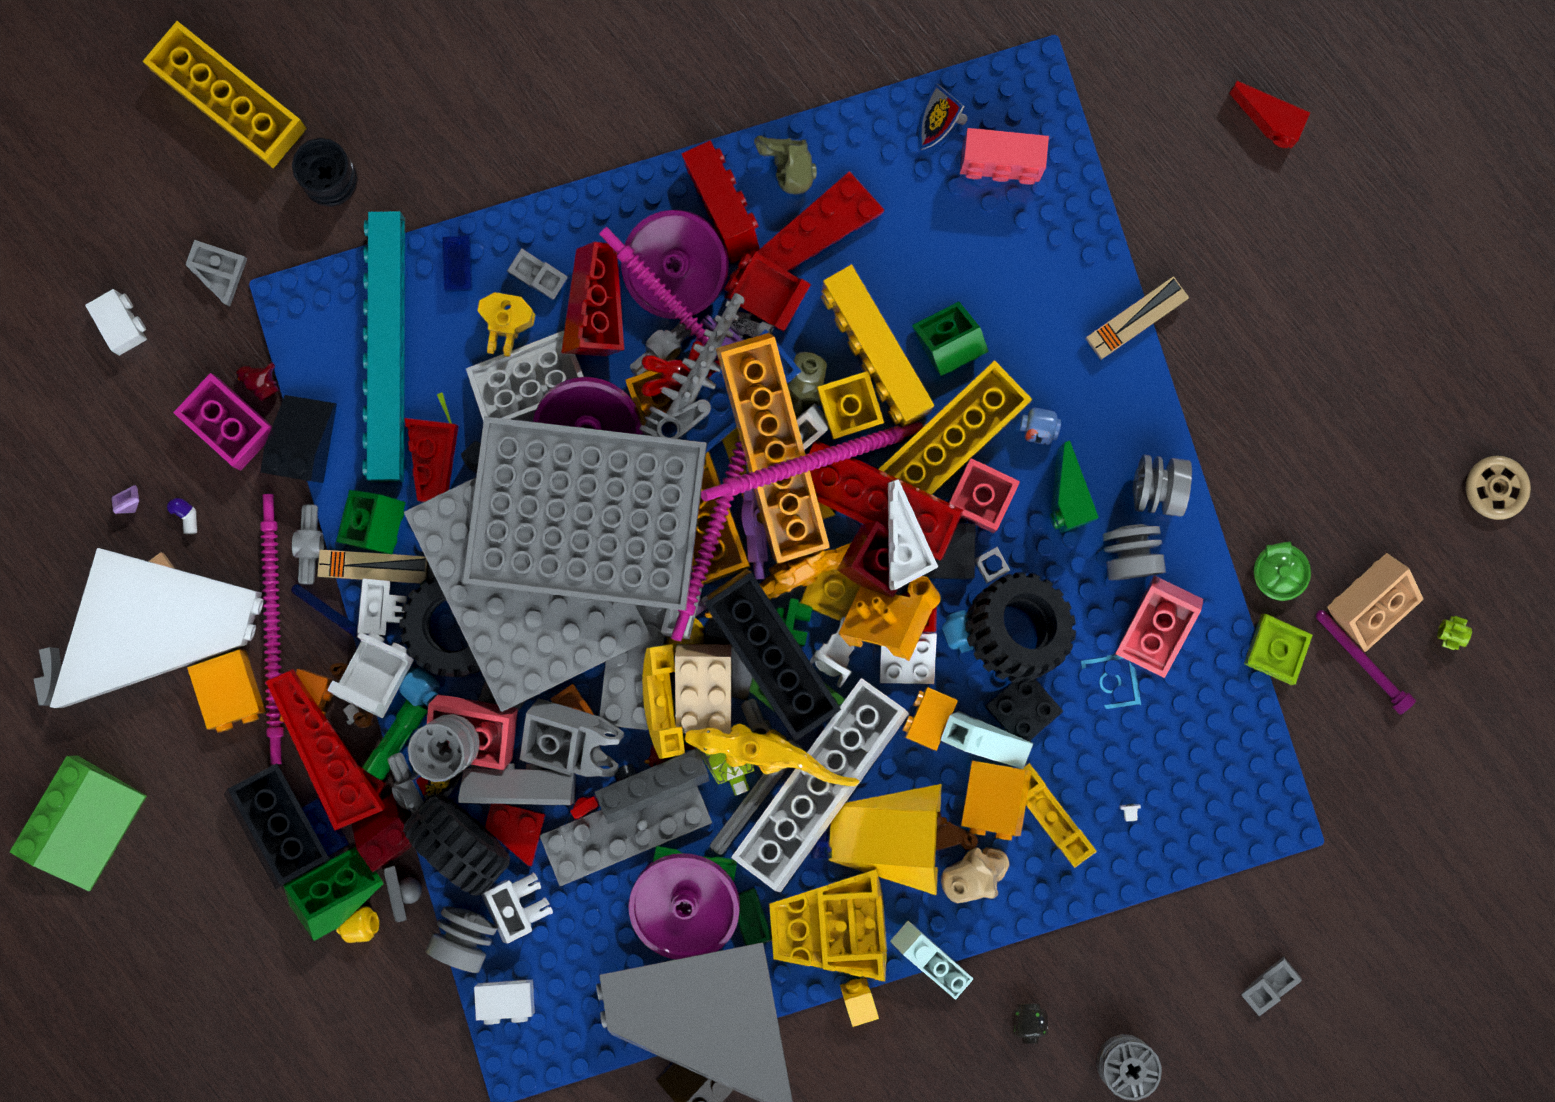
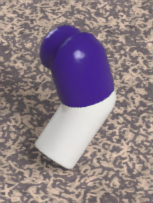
(186, 512)

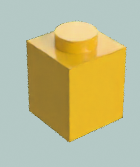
(859, 1001)

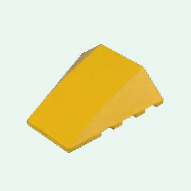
(890, 835)
(834, 927)

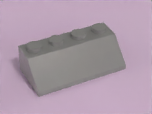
(517, 786)

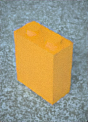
(226, 690)
(996, 800)

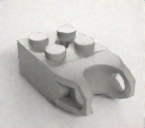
(568, 740)

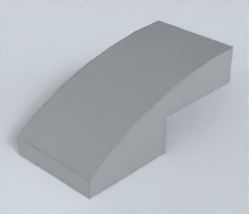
(537, 274)
(51, 667)
(1270, 986)

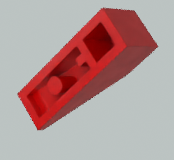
(1273, 116)

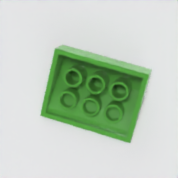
(78, 823)

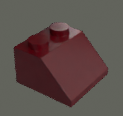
(868, 559)
(381, 835)

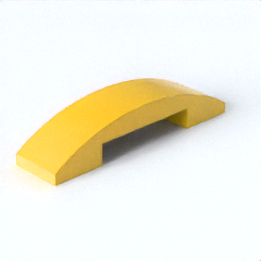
(659, 703)
(1056, 821)

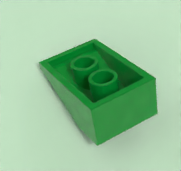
(1070, 497)
(331, 892)

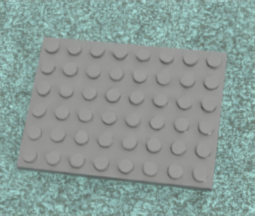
(585, 513)
(518, 636)

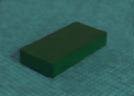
(752, 919)

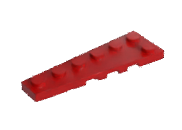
(823, 223)
(333, 771)

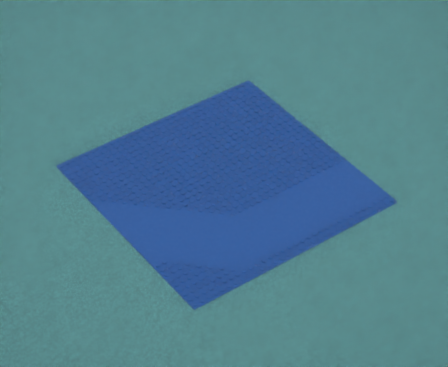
(1038, 278)

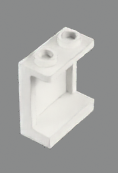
(373, 674)

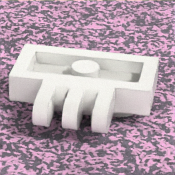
(377, 607)

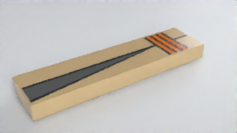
(1137, 318)
(372, 566)

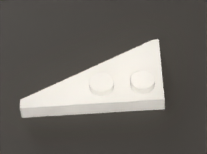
(908, 548)

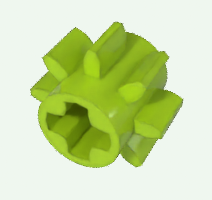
(1454, 632)

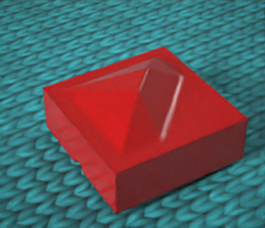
(584, 806)

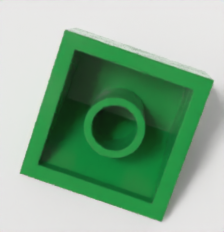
(950, 338)
(371, 521)

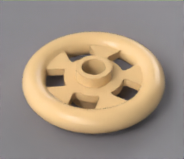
(1497, 465)

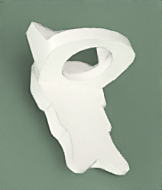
(833, 657)

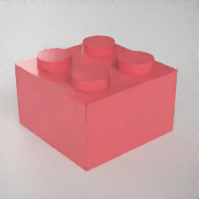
(983, 495)

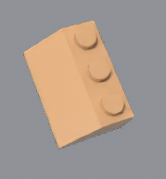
(1376, 602)

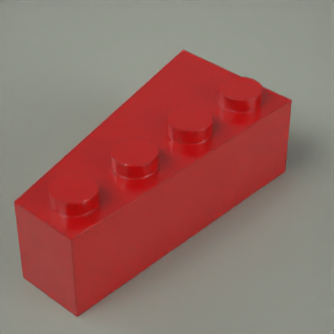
(721, 199)
(594, 303)

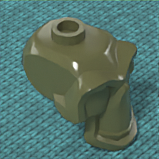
(793, 162)
(803, 387)

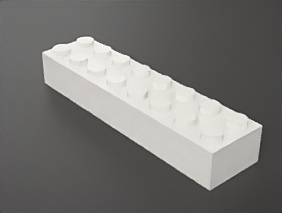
(808, 804)

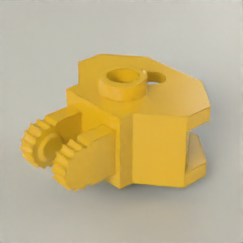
(505, 322)

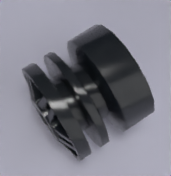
(323, 158)

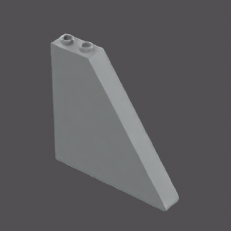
(705, 1015)

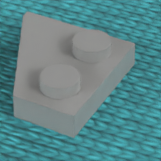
(216, 269)

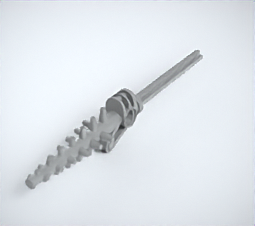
(683, 410)

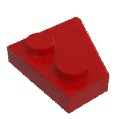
(516, 829)

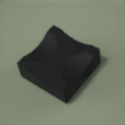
(959, 557)
(1024, 709)

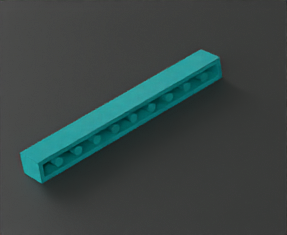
(384, 347)

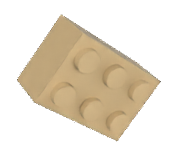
(703, 686)

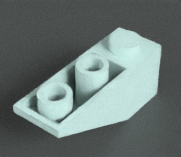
(985, 740)
(931, 960)

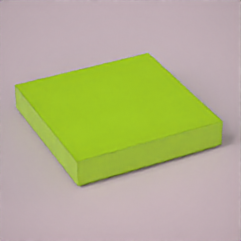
(1278, 649)

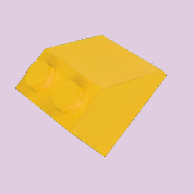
(850, 405)

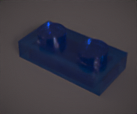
(457, 263)
(331, 839)

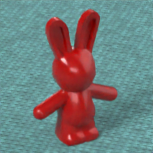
(666, 370)

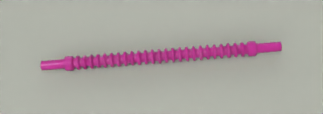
(625, 254)
(811, 461)
(269, 527)
(708, 546)

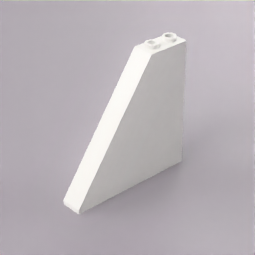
(147, 622)

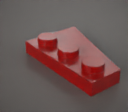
(432, 455)

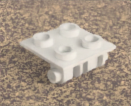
(917, 670)

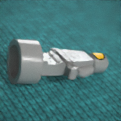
(749, 327)

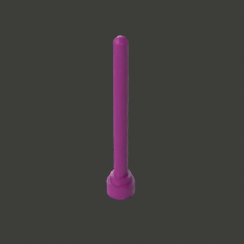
(1401, 700)

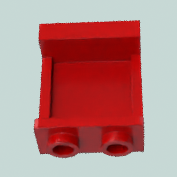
(767, 290)

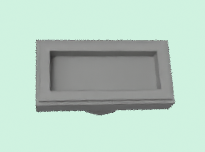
(403, 891)

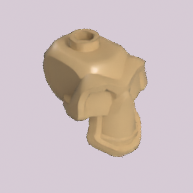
(975, 875)

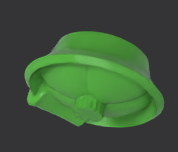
(1282, 571)

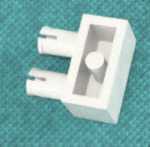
(506, 911)

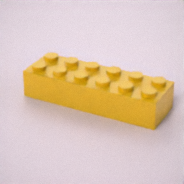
(225, 94)
(877, 347)
(959, 430)

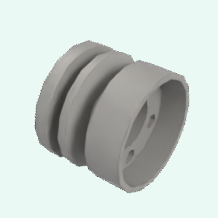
(1168, 486)
(1134, 552)
(429, 748)
(462, 935)
(1113, 1070)

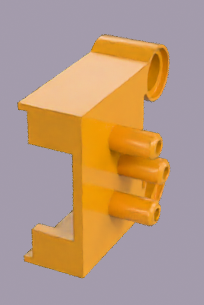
(891, 621)

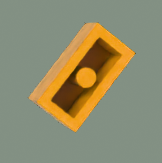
(930, 718)

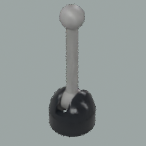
(623, 773)

